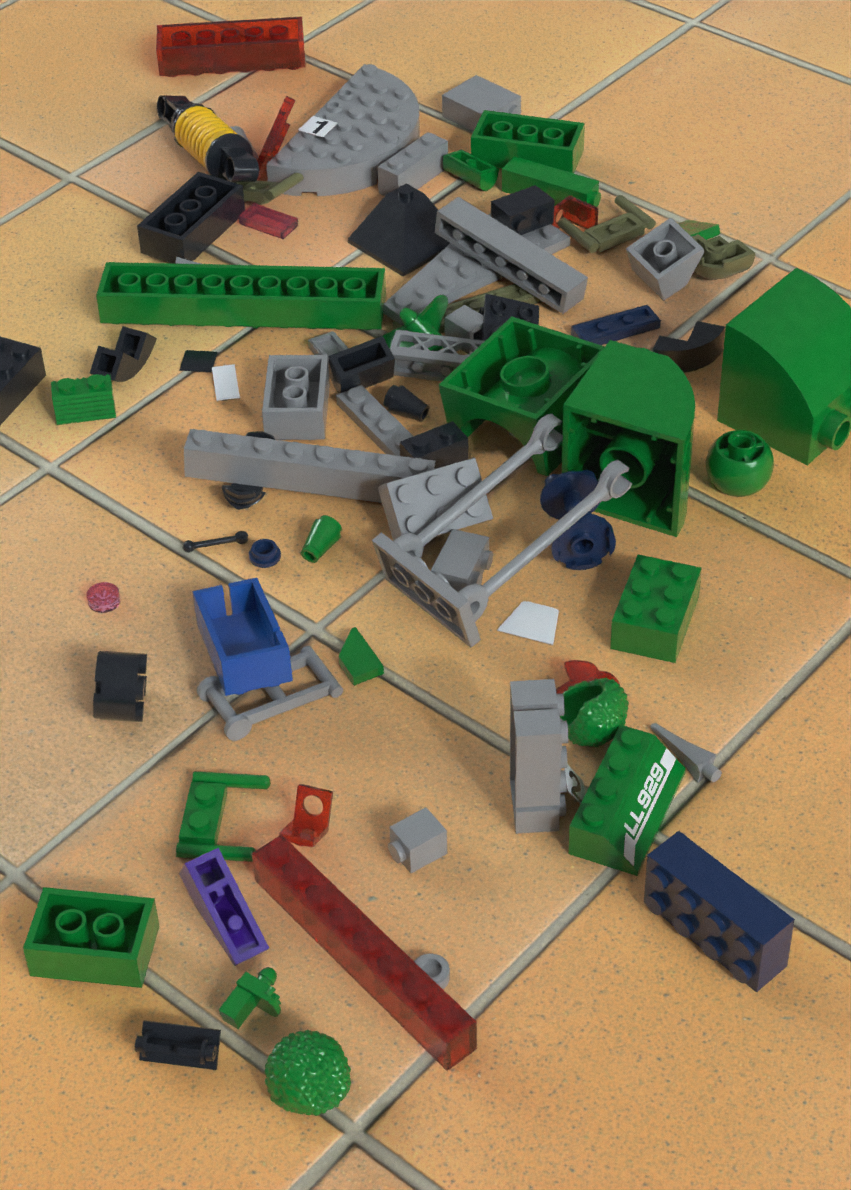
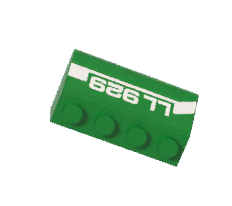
(626, 802)

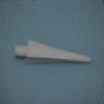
(696, 759)

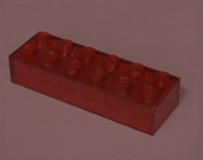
(230, 46)

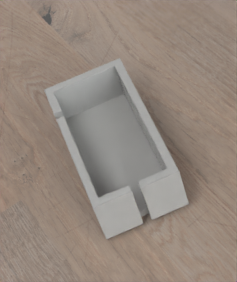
(537, 755)

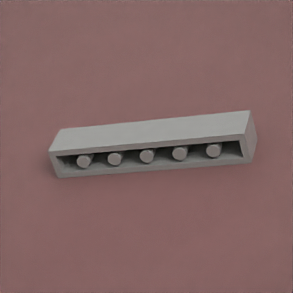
(511, 255)

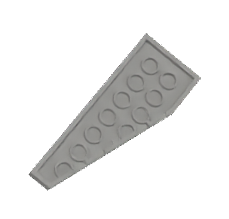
(459, 274)

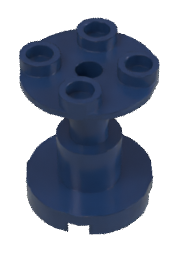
(590, 536)

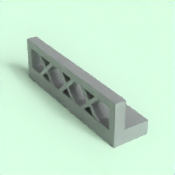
(427, 364)

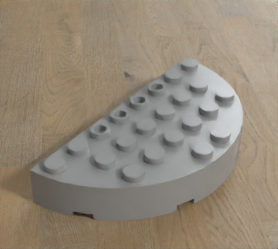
(374, 120)

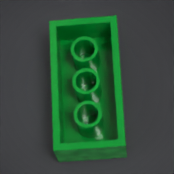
(537, 139)

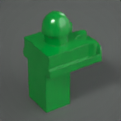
(251, 993)

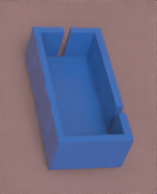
(248, 644)

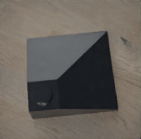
(400, 231)

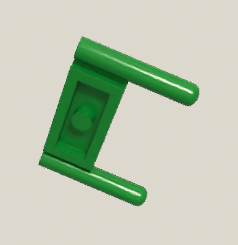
(205, 812)

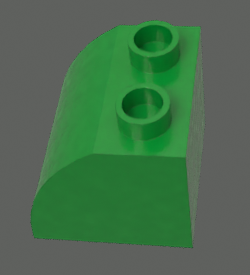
(790, 368)
(637, 412)

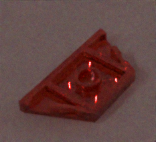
(276, 135)

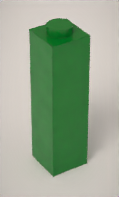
(557, 183)

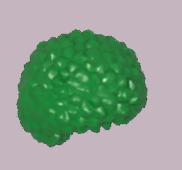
(594, 711)
(307, 1073)

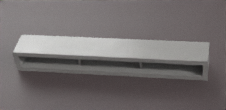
(295, 465)

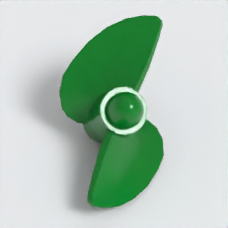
(425, 322)

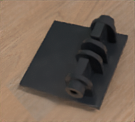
(500, 309)

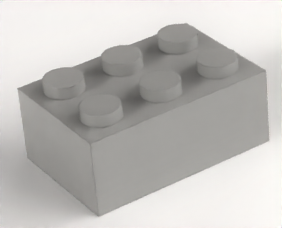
(296, 397)
(422, 498)

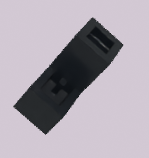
(699, 351)
(128, 357)

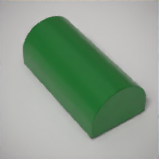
(471, 169)

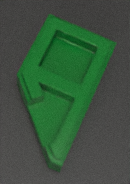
(358, 659)

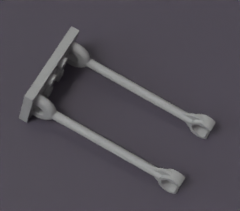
(461, 609)

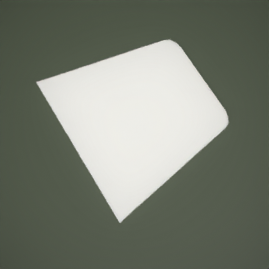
(532, 622)

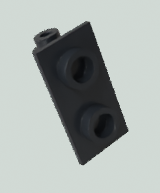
(179, 1045)

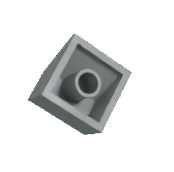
(665, 258)

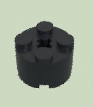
(120, 686)

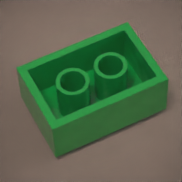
(655, 608)
(91, 937)

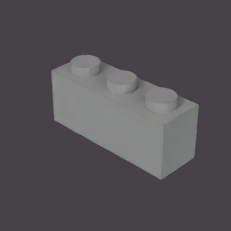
(413, 164)

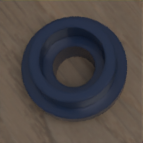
(264, 553)

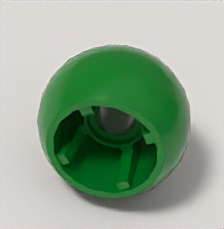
(739, 463)

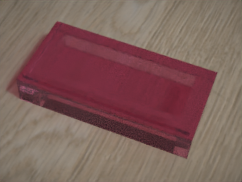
(268, 221)

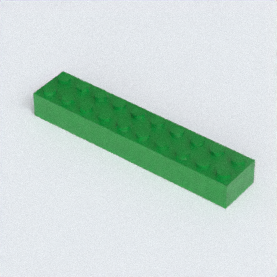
(242, 295)

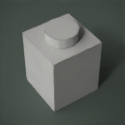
(464, 324)
(417, 840)

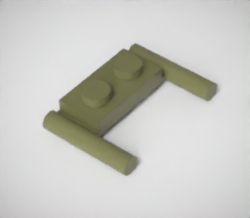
(265, 191)
(612, 231)

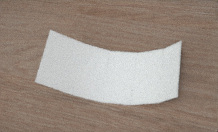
(225, 382)

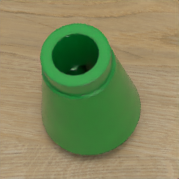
(321, 538)

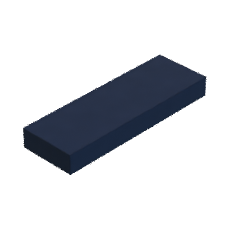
(617, 325)

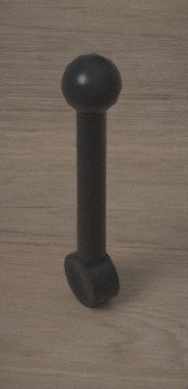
(240, 537)

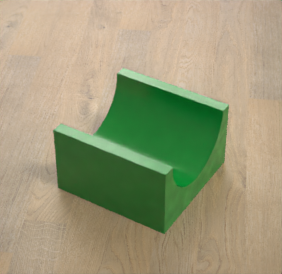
(517, 381)

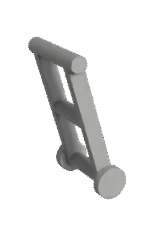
(240, 725)

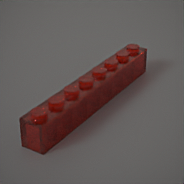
(366, 953)

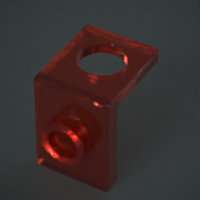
(577, 212)
(309, 828)

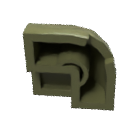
(723, 258)

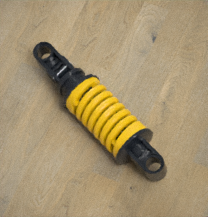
(209, 139)

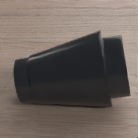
(405, 403)

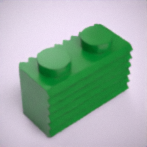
(83, 399)

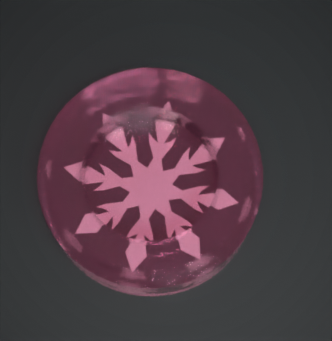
(103, 597)

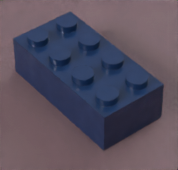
(718, 911)

